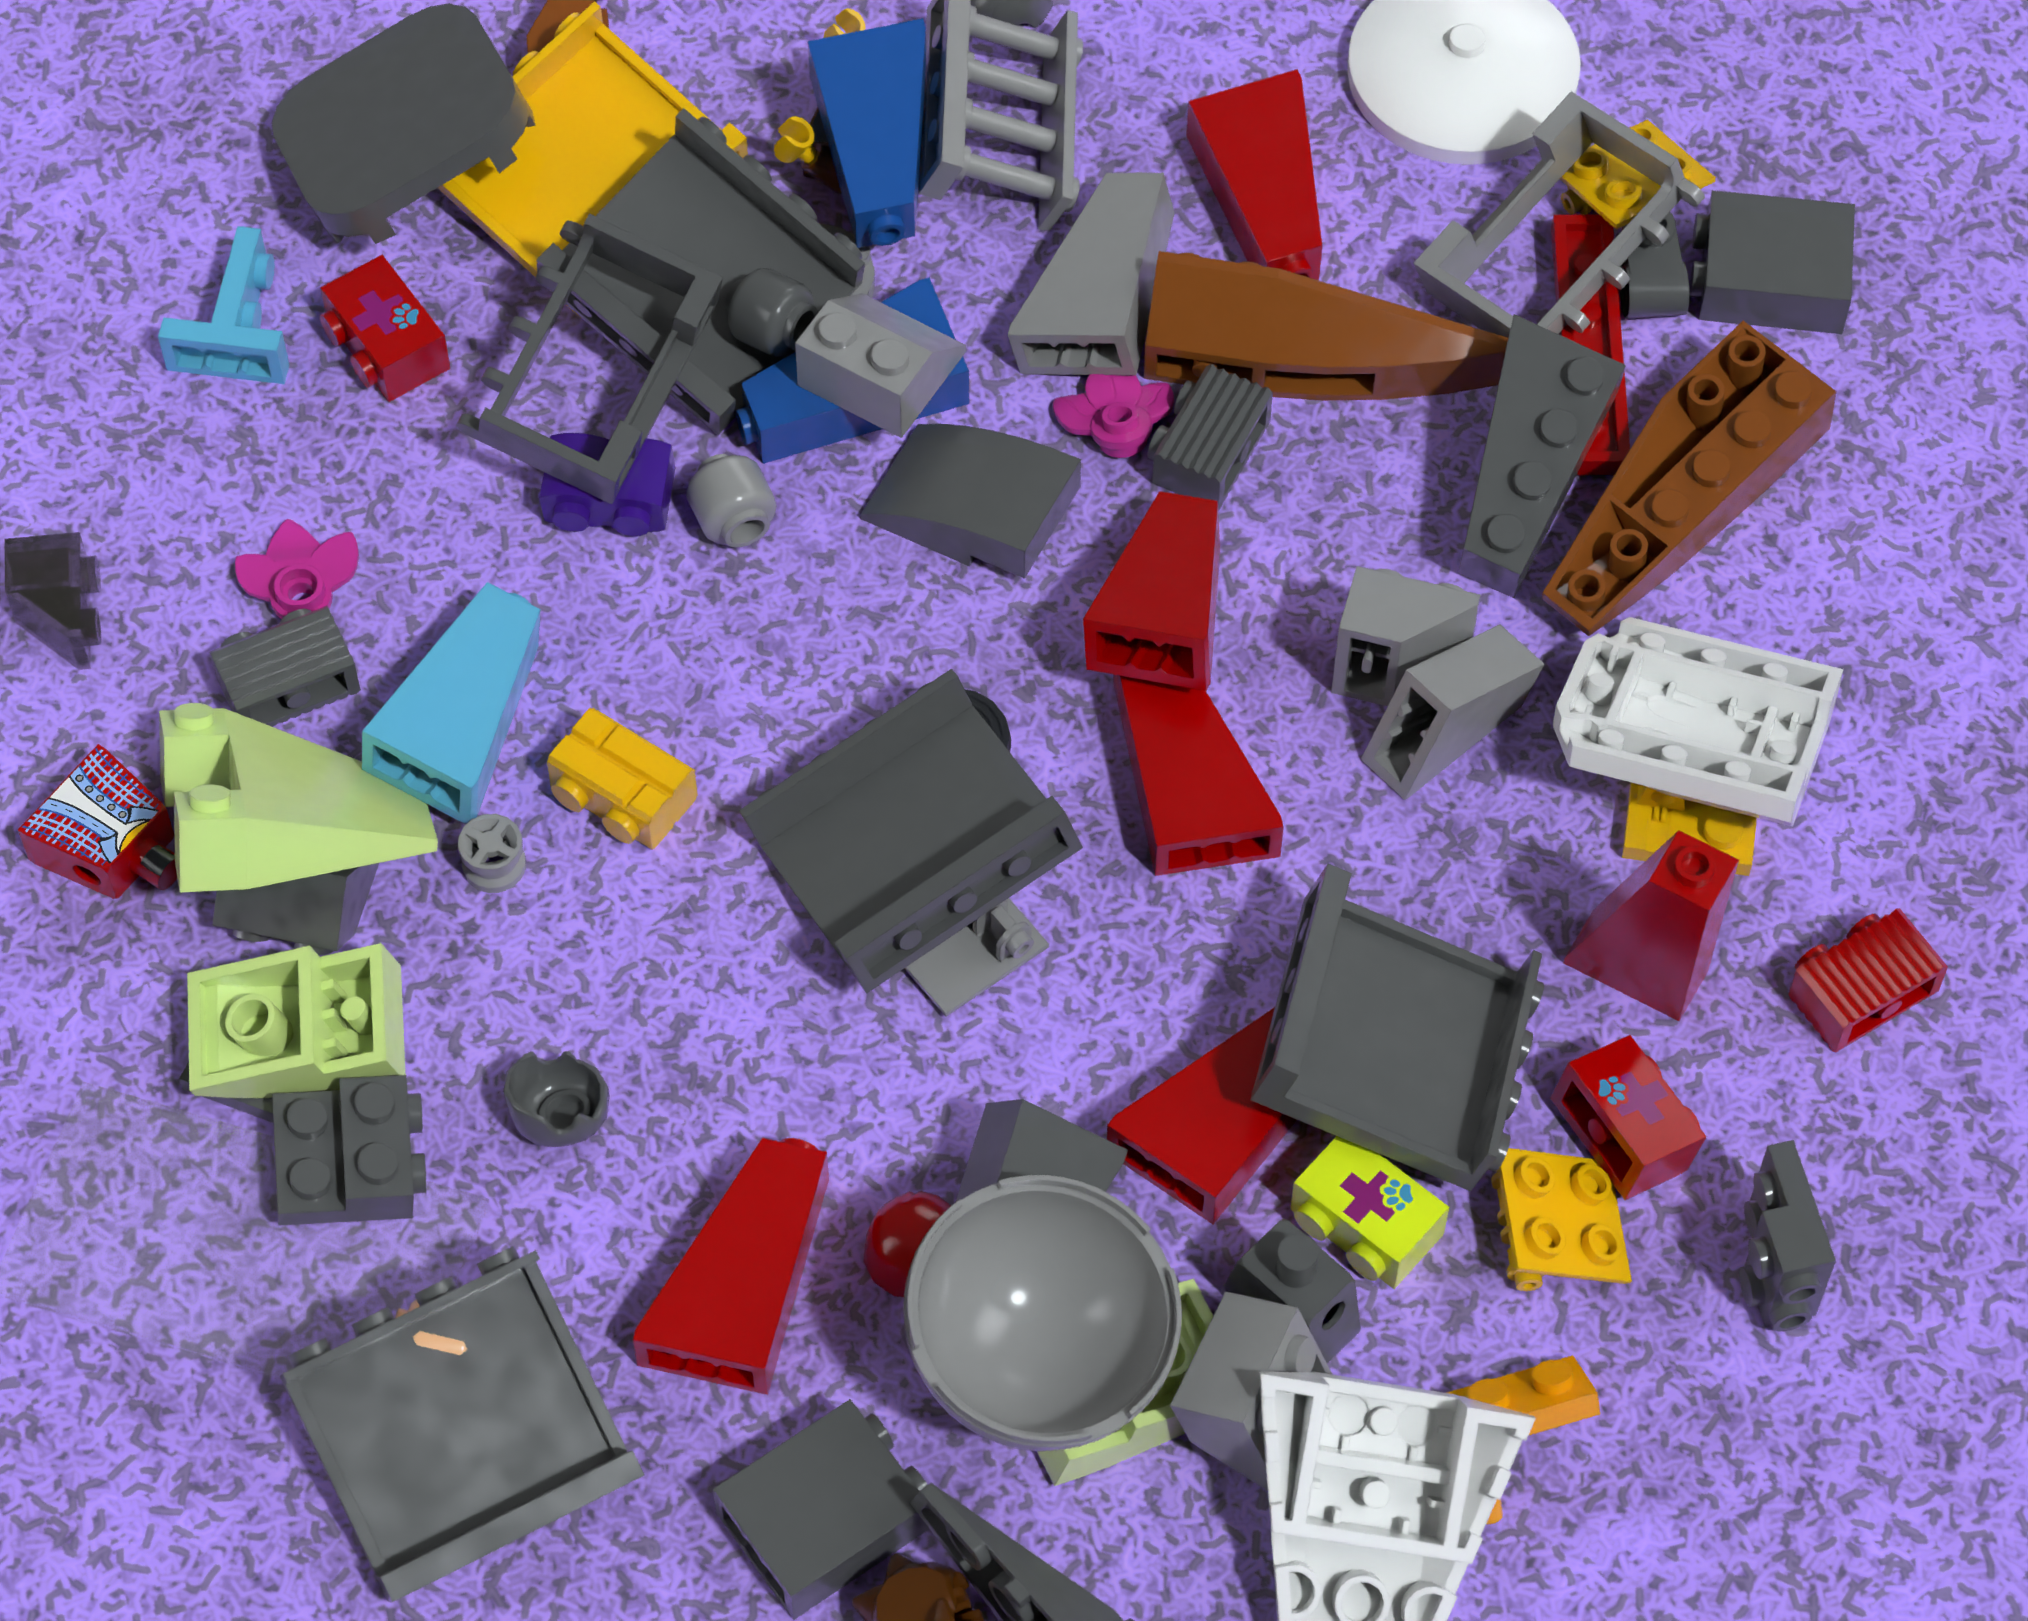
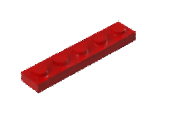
(1575, 246)

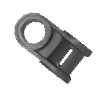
(1657, 278)

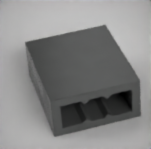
(1774, 261)
(822, 1507)

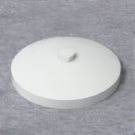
(1461, 74)

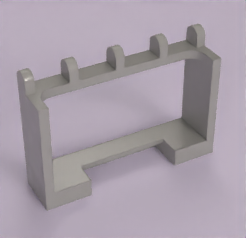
(1560, 142)

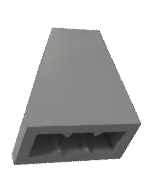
(1449, 707)

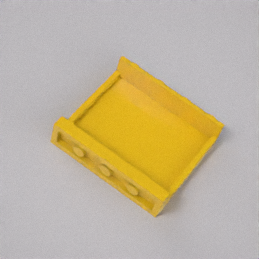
(595, 127)

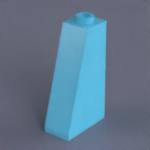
(456, 707)

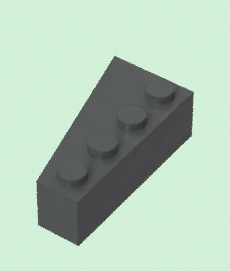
(1538, 435)

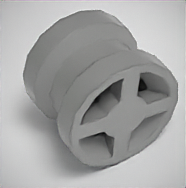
(489, 837)

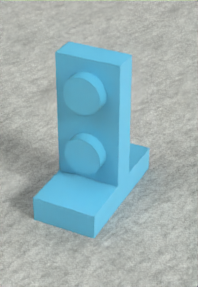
(233, 340)

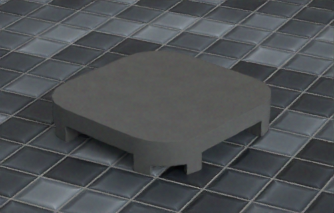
(399, 120)

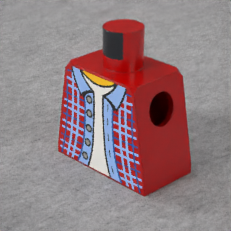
(102, 829)

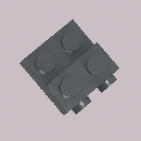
(348, 1152)
(1789, 1245)

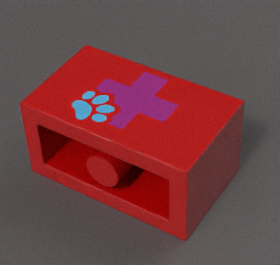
(384, 329)
(1628, 1116)

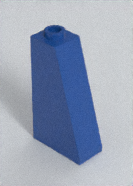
(872, 116)
(792, 420)

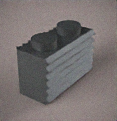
(1211, 436)
(286, 668)

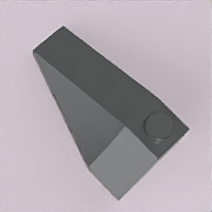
(1003, 1571)

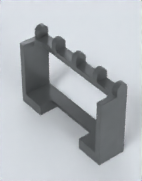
(640, 257)

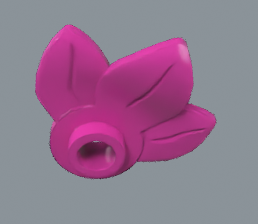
(1115, 412)
(298, 565)

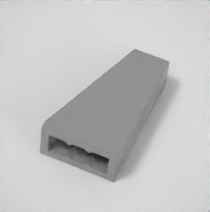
(1098, 288)

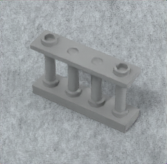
(950, 112)

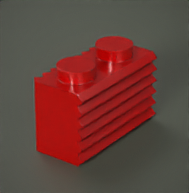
(1865, 978)

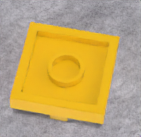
(1657, 817)

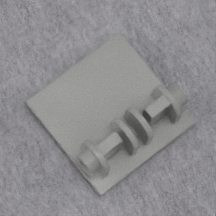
(977, 957)

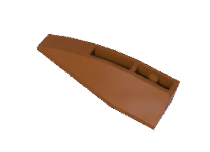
(1306, 335)
(1690, 473)

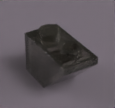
(50, 593)

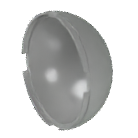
(1042, 1313)

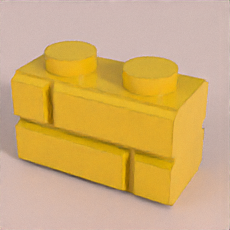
(620, 779)

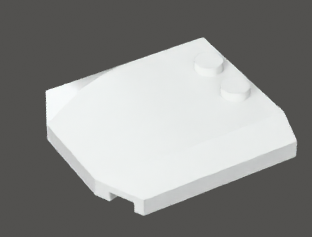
(1697, 717)

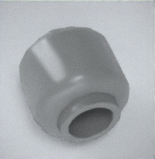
(731, 500)

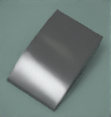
(975, 495)

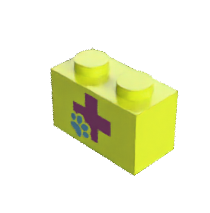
(1368, 1210)

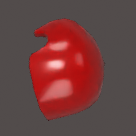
(897, 1235)

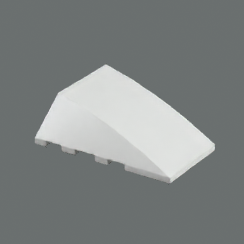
(1378, 1493)

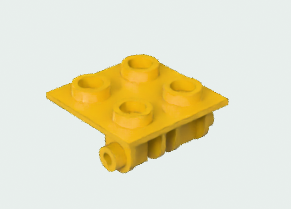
(1615, 188)
(1559, 1219)

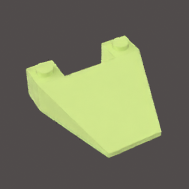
(273, 805)

